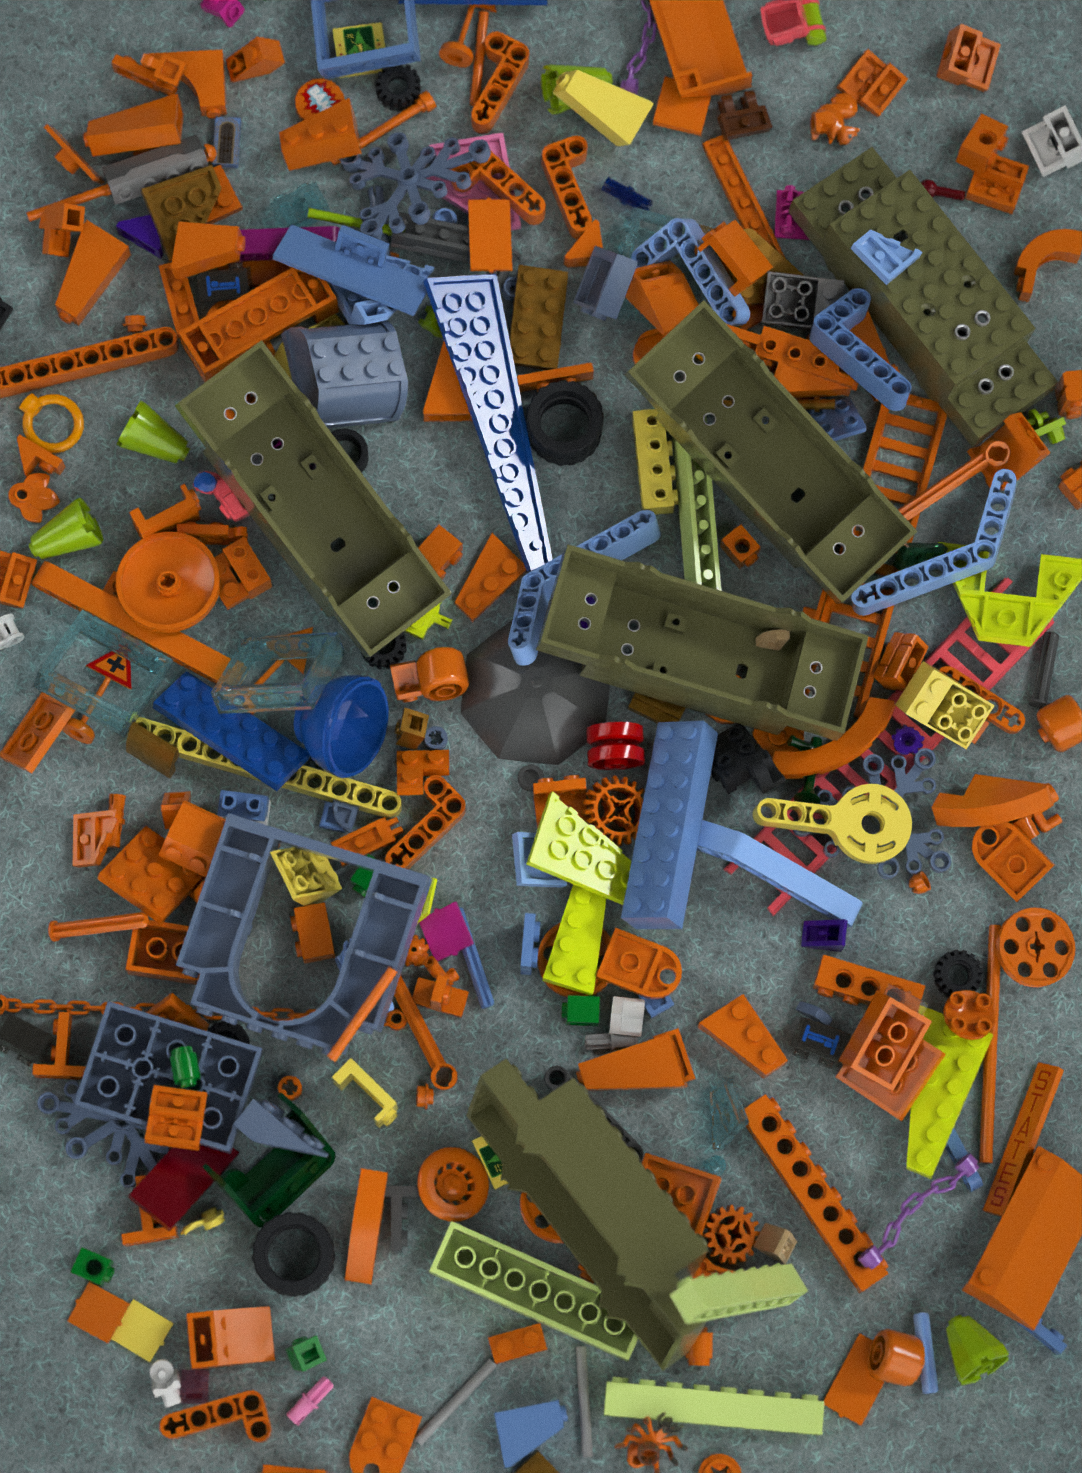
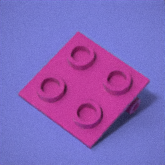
(784, 223)

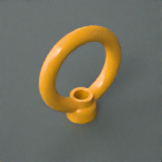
(32, 406)

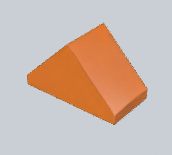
(581, 251)
(171, 804)

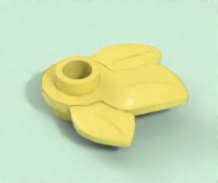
(210, 1219)

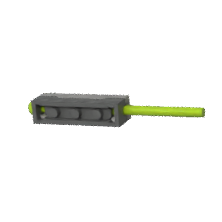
(431, 238)

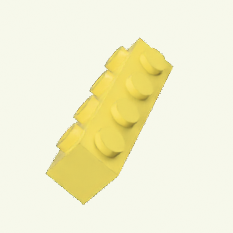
(653, 463)

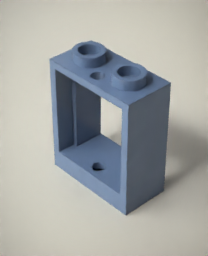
(605, 283)

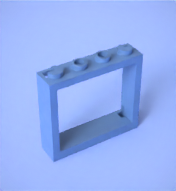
(366, 60)

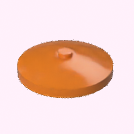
(168, 582)

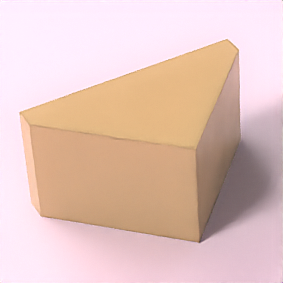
(776, 1242)

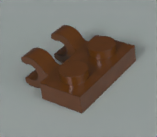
(744, 122)

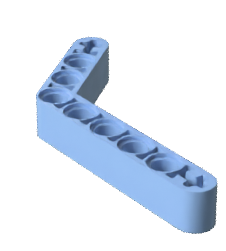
(946, 561)
(536, 586)
(778, 871)

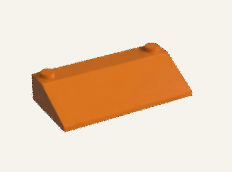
(700, 47)
(1031, 1241)

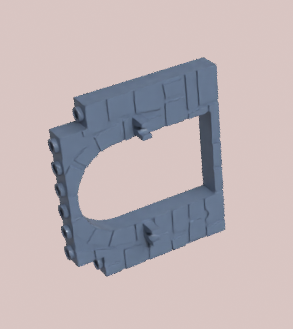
(229, 907)

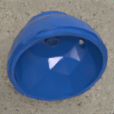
(345, 725)

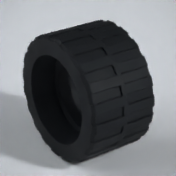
(564, 393)
(275, 1227)

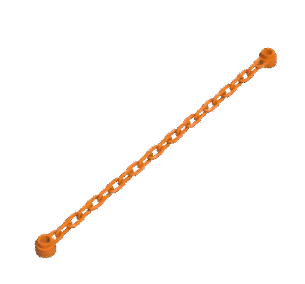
(34, 1006)

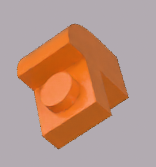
(58, 223)

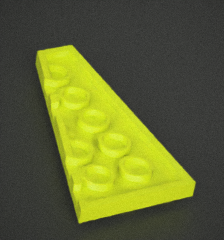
(578, 852)
(944, 1094)

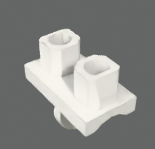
(165, 1382)

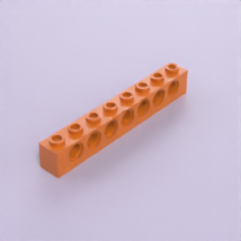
(798, 1186)

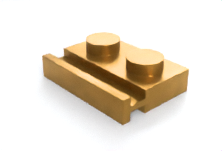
(655, 709)

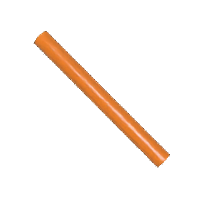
(479, 57)
(361, 1014)

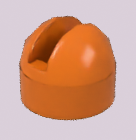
(919, 883)

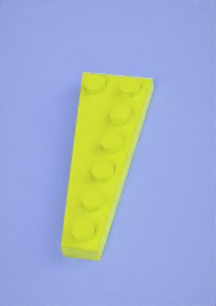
(577, 943)

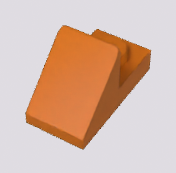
(32, 454)

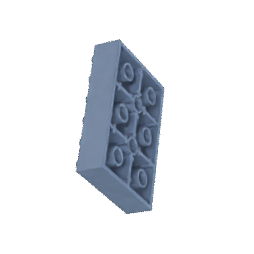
(135, 1055)

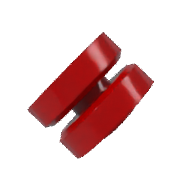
(615, 746)

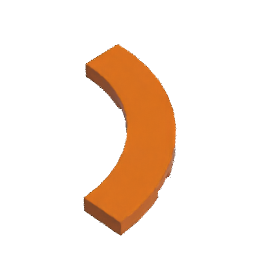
(840, 752)

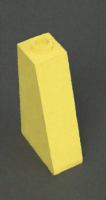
(603, 105)

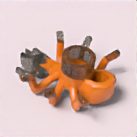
(647, 1447)

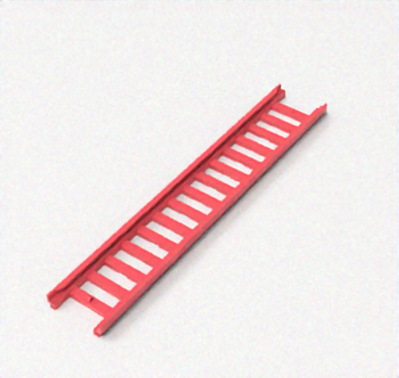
(941, 652)

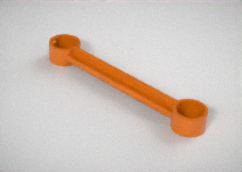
(956, 478)
(422, 1034)

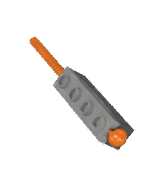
(131, 175)

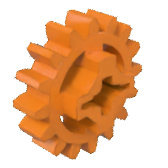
(727, 1244)

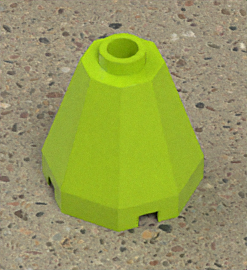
(973, 1349)

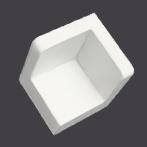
(627, 1016)

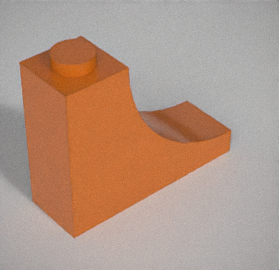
(205, 78)

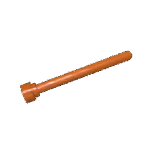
(423, 103)

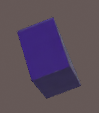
(142, 233)
(824, 934)

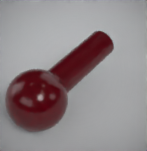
(935, 190)

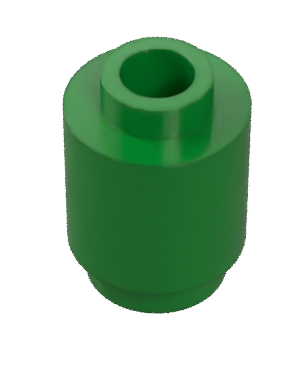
(185, 1066)

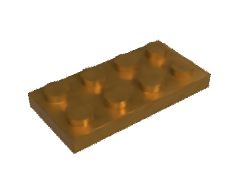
(538, 317)

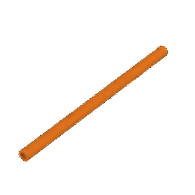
(990, 1058)

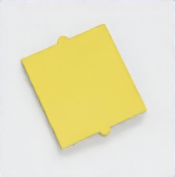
(142, 1331)

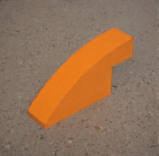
(991, 802)
(366, 1226)

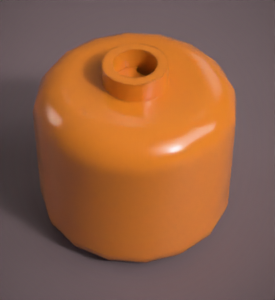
(442, 674)
(1061, 723)
(896, 1357)

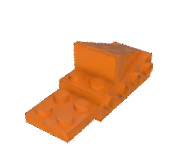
(798, 364)

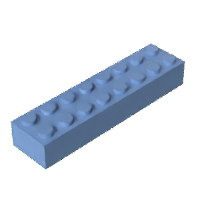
(669, 825)

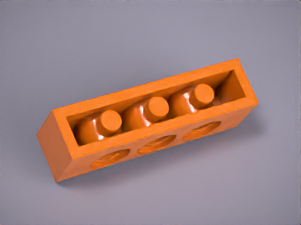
(857, 975)

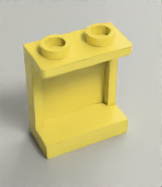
(352, 1071)

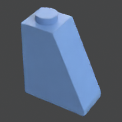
(527, 1428)

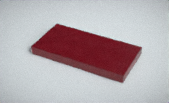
(178, 1183)

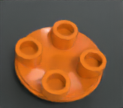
(969, 1014)

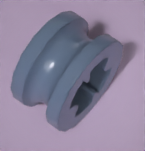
(435, 729)

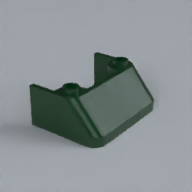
(276, 1178)

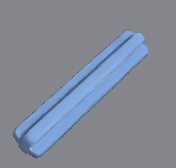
(923, 1332)

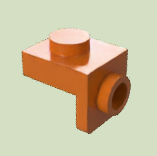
(405, 681)

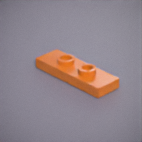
(542, 378)

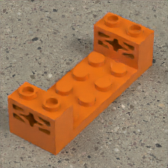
(256, 317)

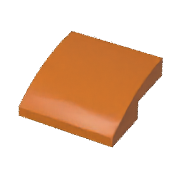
(872, 83)
(680, 113)
(998, 185)
(15, 578)
(176, 1117)

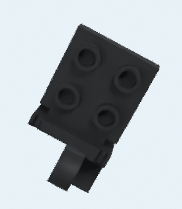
(741, 758)

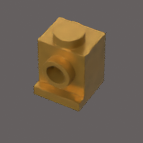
(411, 728)

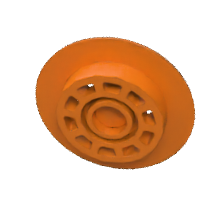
(452, 1184)

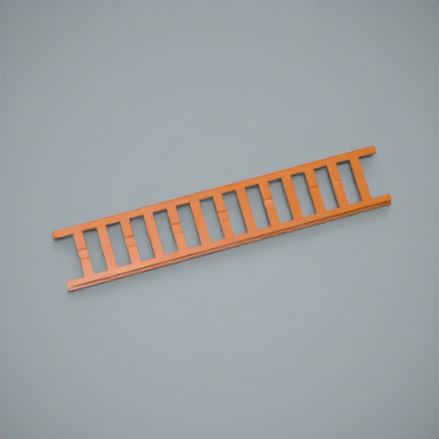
(922, 479)

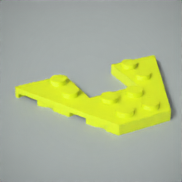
(1016, 617)

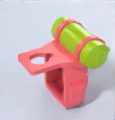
(792, 20)

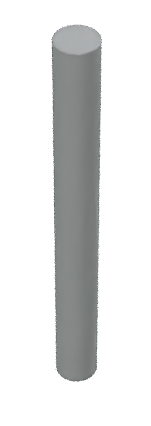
(584, 1401)
(455, 1402)

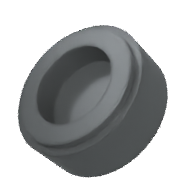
(528, 775)

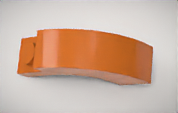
(1049, 246)

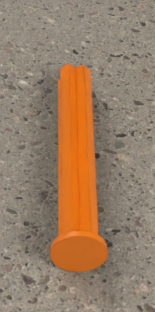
(97, 925)

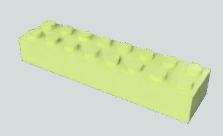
(530, 1289)

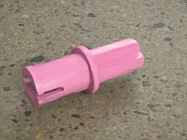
(310, 1400)

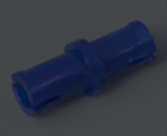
(626, 194)

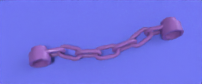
(631, 85)
(871, 1256)

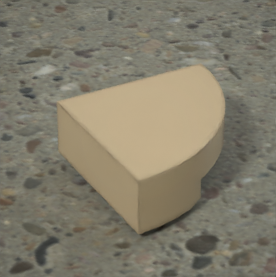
(773, 639)

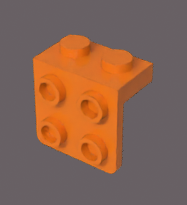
(570, 791)

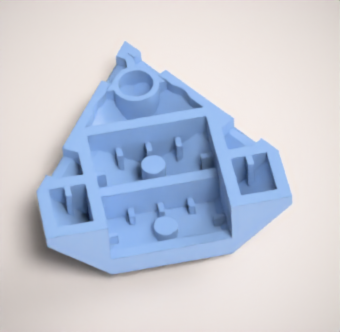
(363, 310)

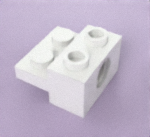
(1066, 137)

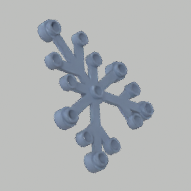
(410, 178)
(905, 784)
(138, 1146)

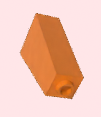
(137, 128)
(90, 271)
(445, 396)
(637, 1067)

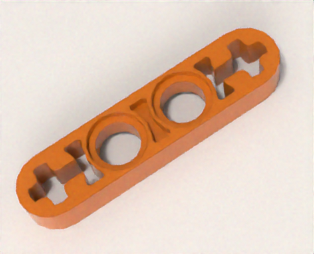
(988, 695)

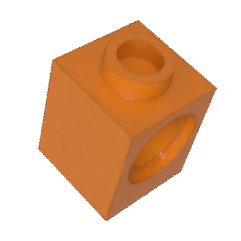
(736, 537)

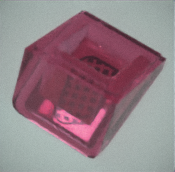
(194, 1386)

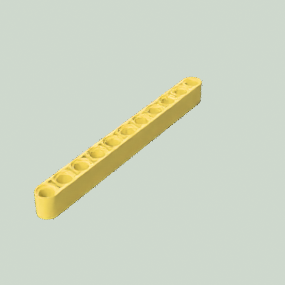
(299, 784)

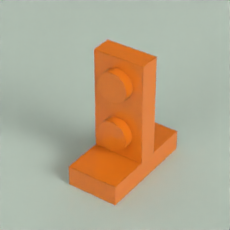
(440, 996)
(60, 1053)
(149, 1232)

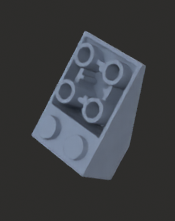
(267, 1125)

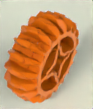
(609, 804)

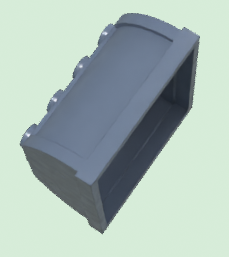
(349, 372)

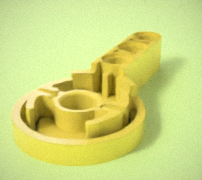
(846, 820)

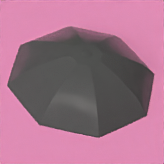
(530, 709)

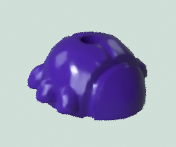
(910, 736)

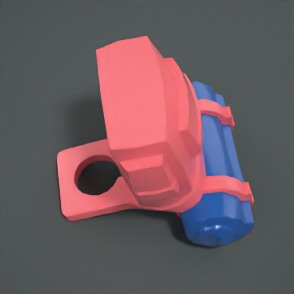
(211, 484)

